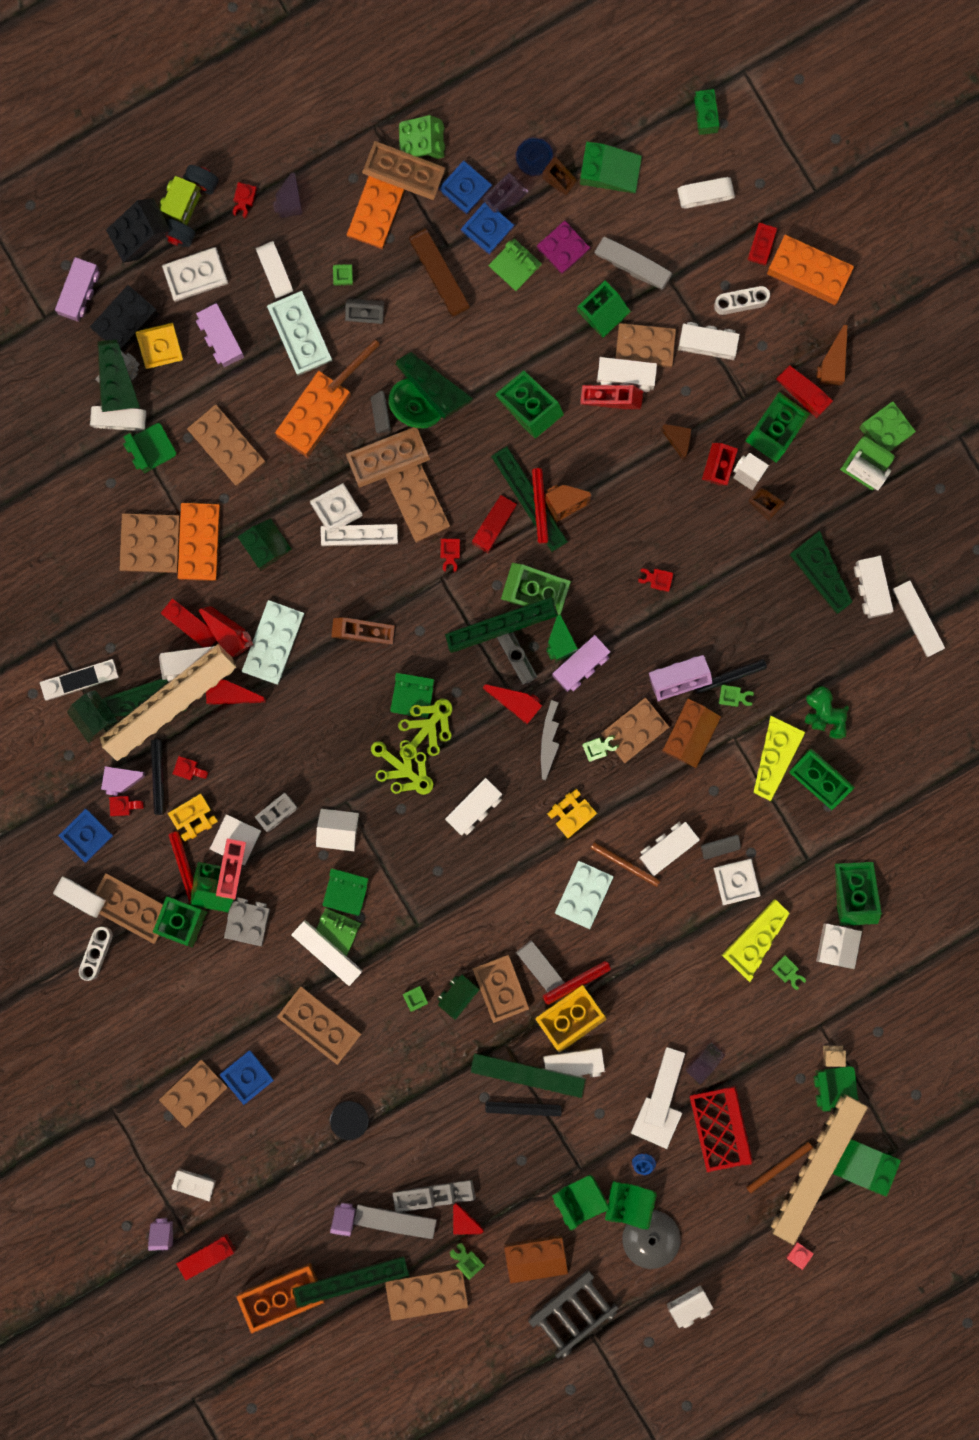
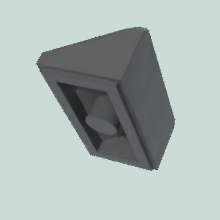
(364, 311)
(380, 412)
(720, 847)

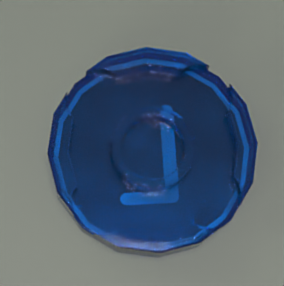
(533, 156)

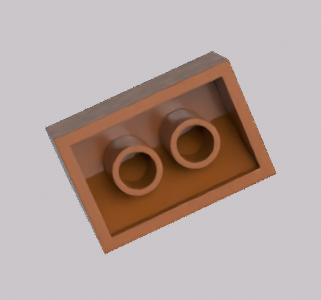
(565, 501)
(691, 733)
(535, 1259)

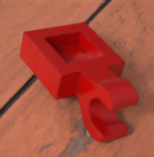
(187, 768)
(121, 805)

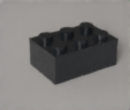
(138, 230)
(124, 318)

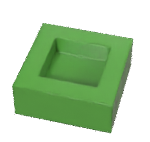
(342, 275)
(415, 998)

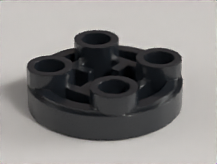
(349, 1120)

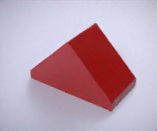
(464, 1223)

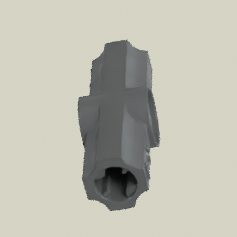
(522, 667)

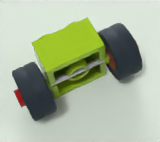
(181, 202)

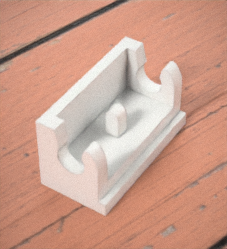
(867, 472)
(193, 1184)

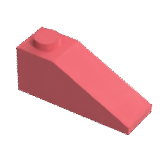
(230, 868)

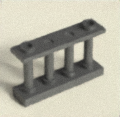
(554, 1306)

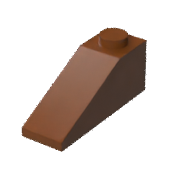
(833, 366)
(362, 631)

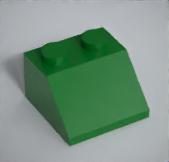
(560, 642)
(179, 922)

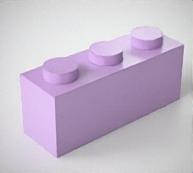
(77, 289)
(219, 335)
(581, 664)
(680, 677)

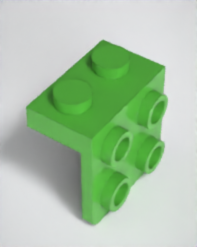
(422, 137)
(873, 454)

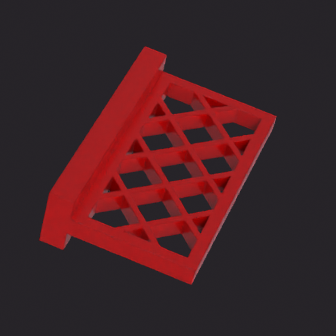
(738, 1126)

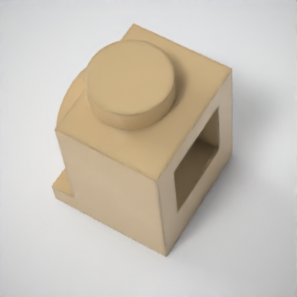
(834, 1056)

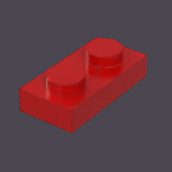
(762, 244)

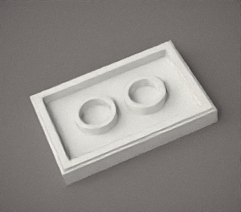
(195, 274)

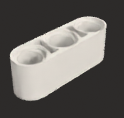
(706, 192)
(274, 269)
(748, 294)
(121, 419)
(79, 896)
(88, 960)

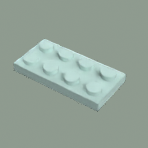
(299, 333)
(273, 642)

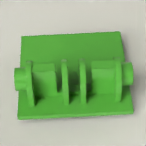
(515, 264)
(338, 930)

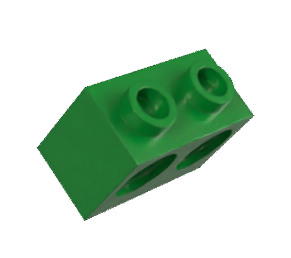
(706, 112)

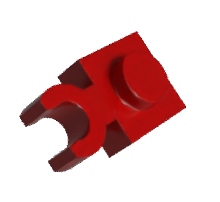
(244, 197)
(450, 550)
(659, 579)

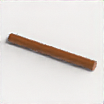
(350, 369)
(625, 864)
(779, 1167)

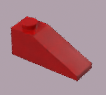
(804, 391)
(612, 396)
(494, 524)
(189, 624)
(227, 633)
(230, 693)
(519, 703)
(206, 1257)

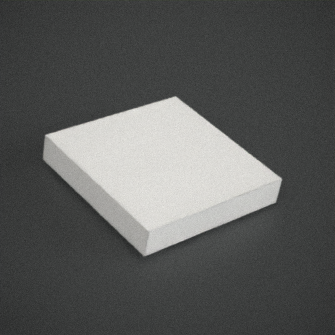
(336, 508)
(236, 830)
(737, 882)
(655, 1134)

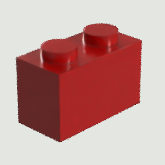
(719, 464)

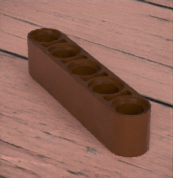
(439, 272)

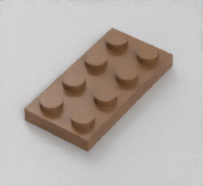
(403, 170)
(226, 445)
(387, 457)
(417, 503)
(129, 907)
(319, 1025)
(426, 1294)

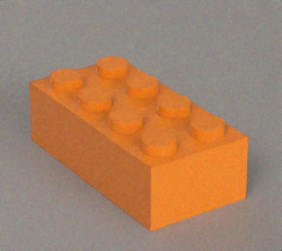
(810, 270)
(312, 415)
(275, 1298)

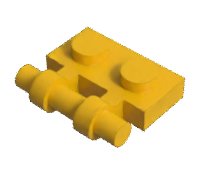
(190, 811)
(576, 817)

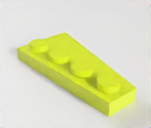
(779, 749)
(750, 947)

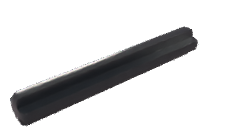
(734, 675)
(157, 777)
(523, 1108)

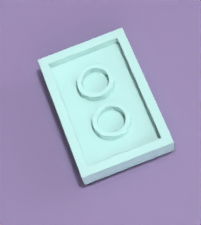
(584, 894)

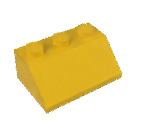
(570, 1019)

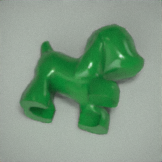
(825, 714)

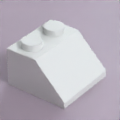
(839, 946)
(689, 1307)

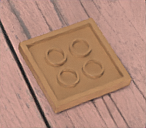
(149, 543)

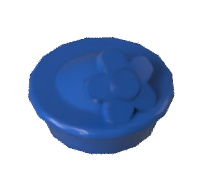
(643, 1164)

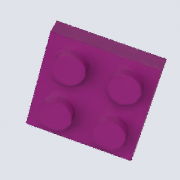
(563, 247)

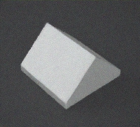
(337, 829)

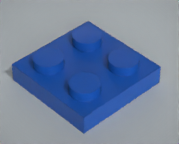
(465, 187)
(487, 228)
(85, 835)
(246, 1077)

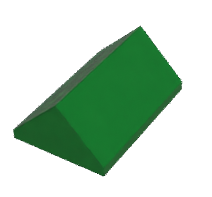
(821, 779)

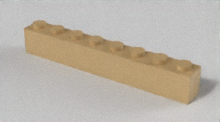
(168, 702)
(818, 1169)

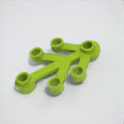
(428, 727)
(404, 770)

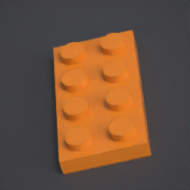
(375, 212)
(198, 541)

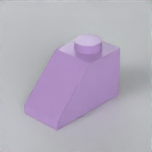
(119, 780)
(343, 1219)
(161, 1234)

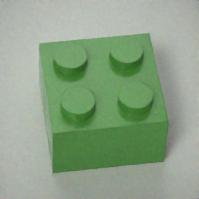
(888, 427)

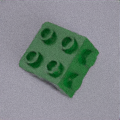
(149, 448)
(833, 1084)
(580, 1201)
(630, 1205)

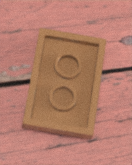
(646, 344)
(635, 730)
(500, 988)
(193, 1093)

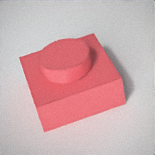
(799, 1255)

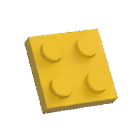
(159, 345)

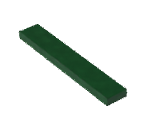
(525, 494)
(501, 625)
(528, 1075)
(350, 1281)

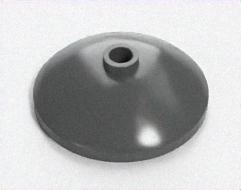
(652, 1255)

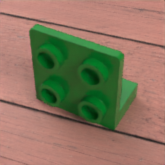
(411, 691)
(345, 892)

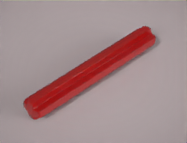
(540, 509)
(182, 862)
(576, 982)

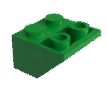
(603, 309)
(205, 888)

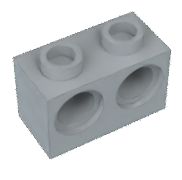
(276, 812)

